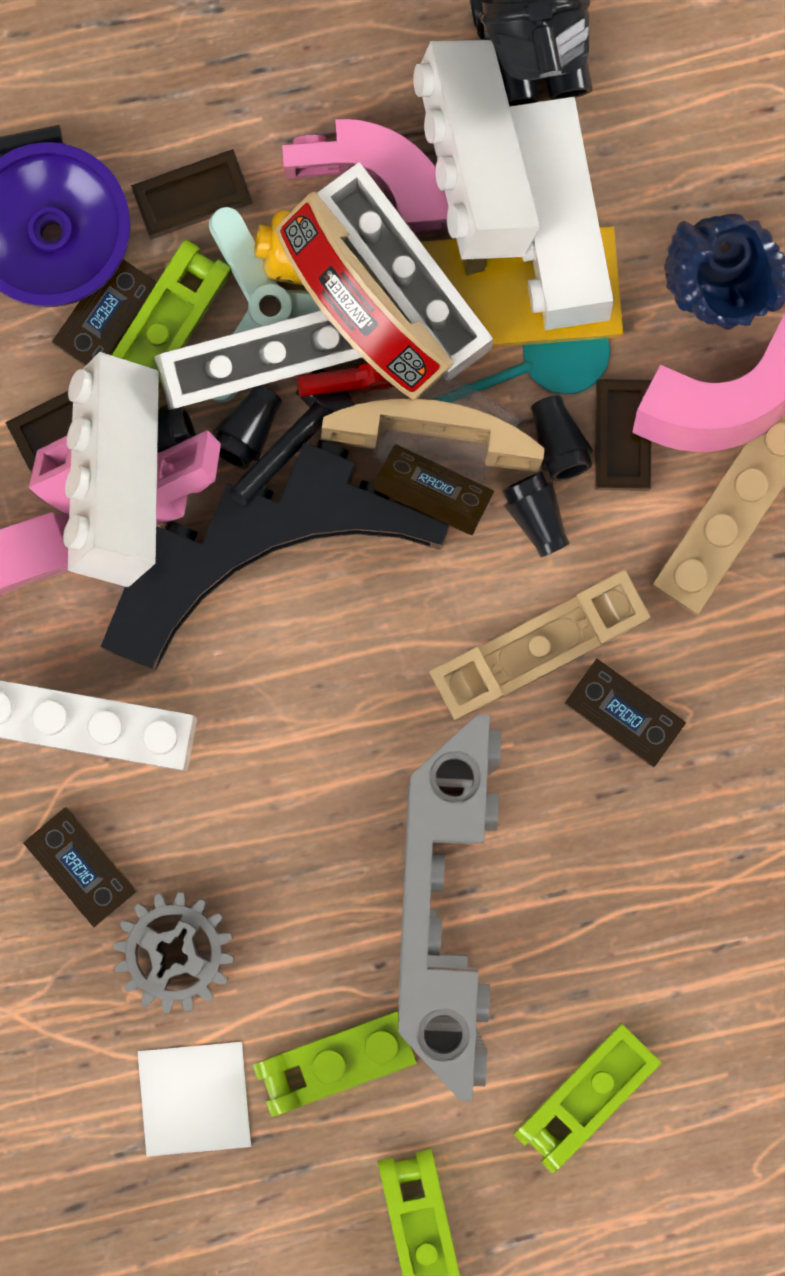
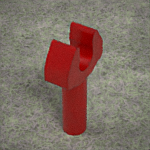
(362, 378)

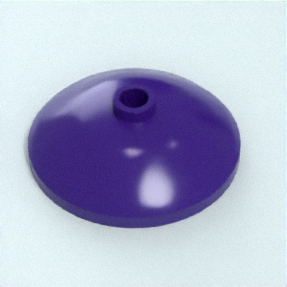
(64, 188)

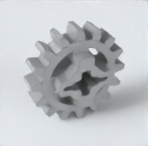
(152, 939)

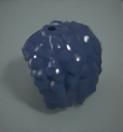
(728, 280)

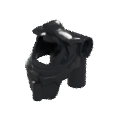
(537, 42)

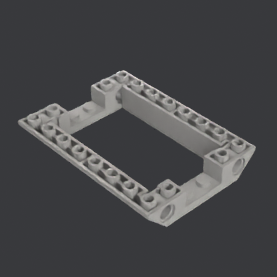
(436, 989)

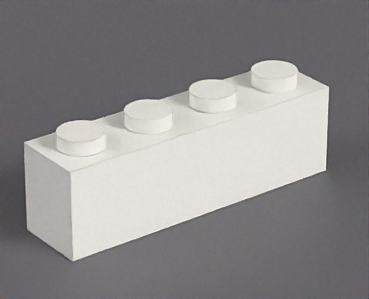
(476, 149)
(568, 248)
(405, 268)
(251, 359)
(112, 470)
(96, 726)

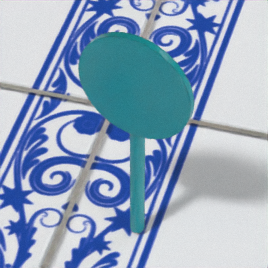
(557, 366)

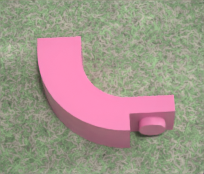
(715, 415)

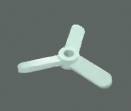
(238, 250)

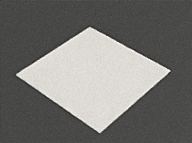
(194, 1099)

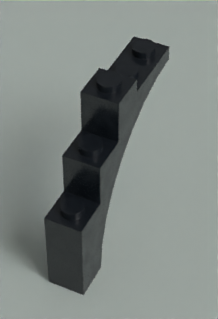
(313, 506)

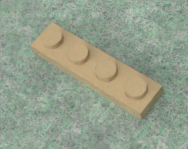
(725, 522)

